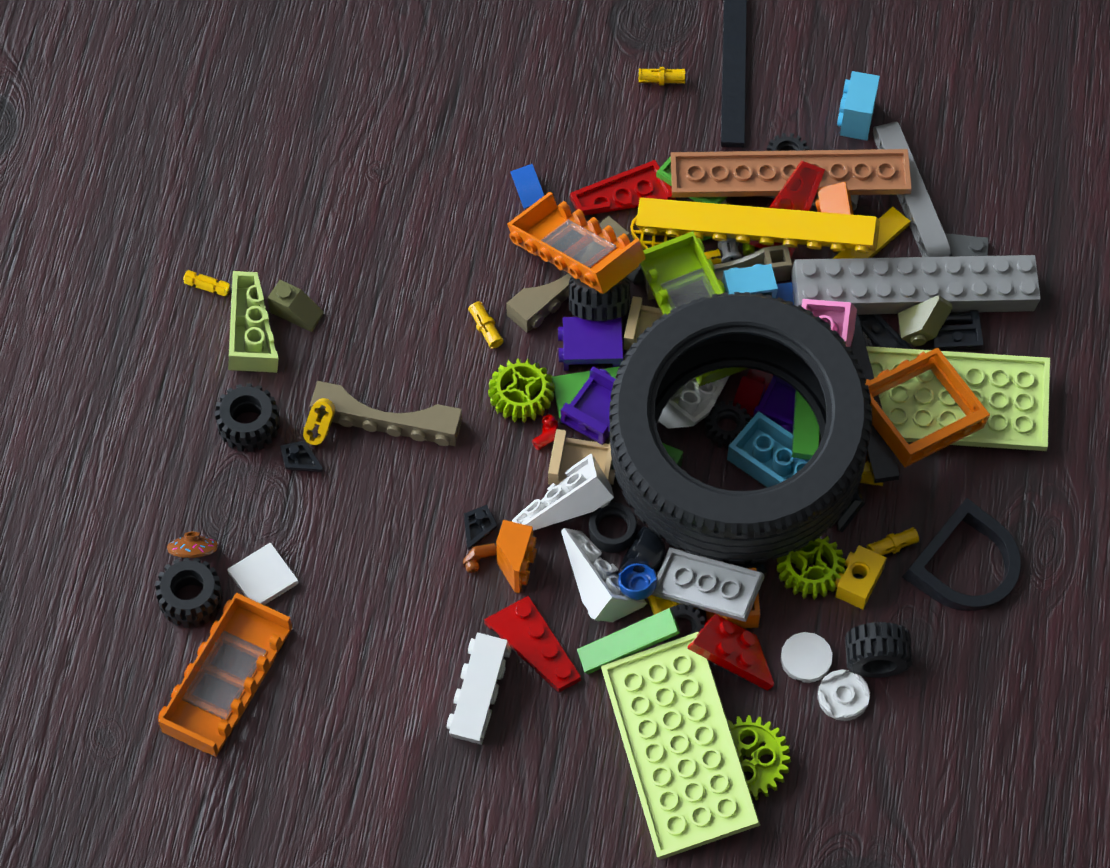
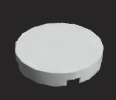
(806, 657)
(843, 695)

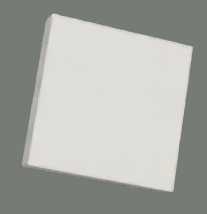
(263, 575)

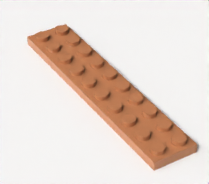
(768, 171)

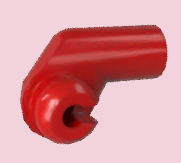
(548, 432)

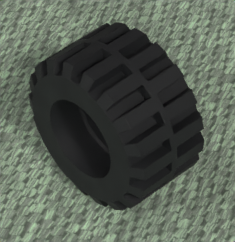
(594, 305)
(250, 434)
(182, 575)
(878, 649)

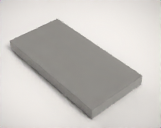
(708, 584)

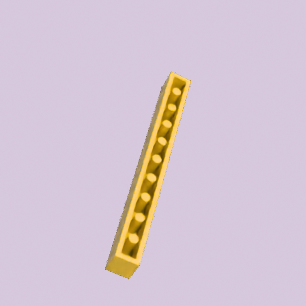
(758, 224)

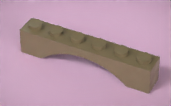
(776, 256)
(533, 304)
(434, 424)

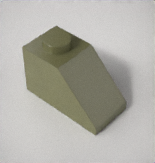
(294, 306)
(923, 320)

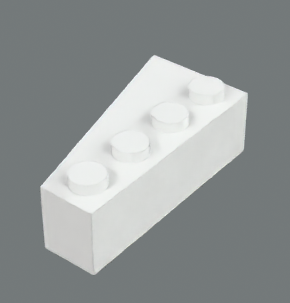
(478, 688)

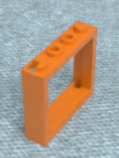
(975, 412)

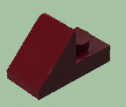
(752, 389)

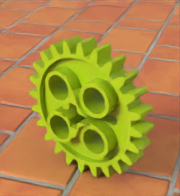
(764, 773)

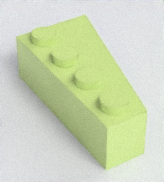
(250, 333)

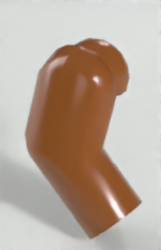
(476, 553)

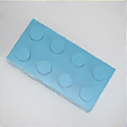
(765, 451)

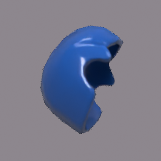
(637, 585)

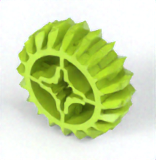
(512, 400)
(824, 575)

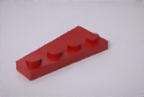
(622, 190)
(797, 194)
(534, 642)

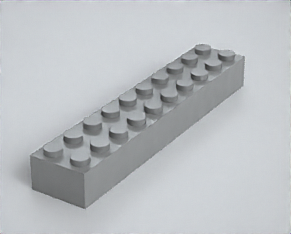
(903, 282)

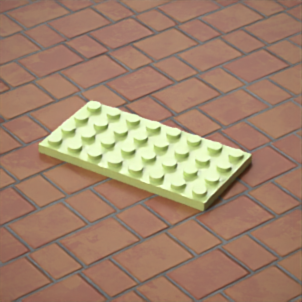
(1006, 385)
(679, 747)

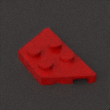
(733, 650)

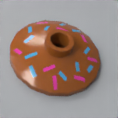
(192, 546)

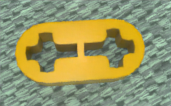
(314, 419)

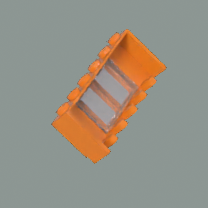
(575, 244)
(225, 674)

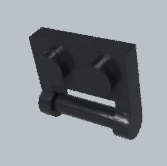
(960, 336)

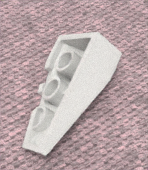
(691, 403)
(578, 494)
(597, 580)

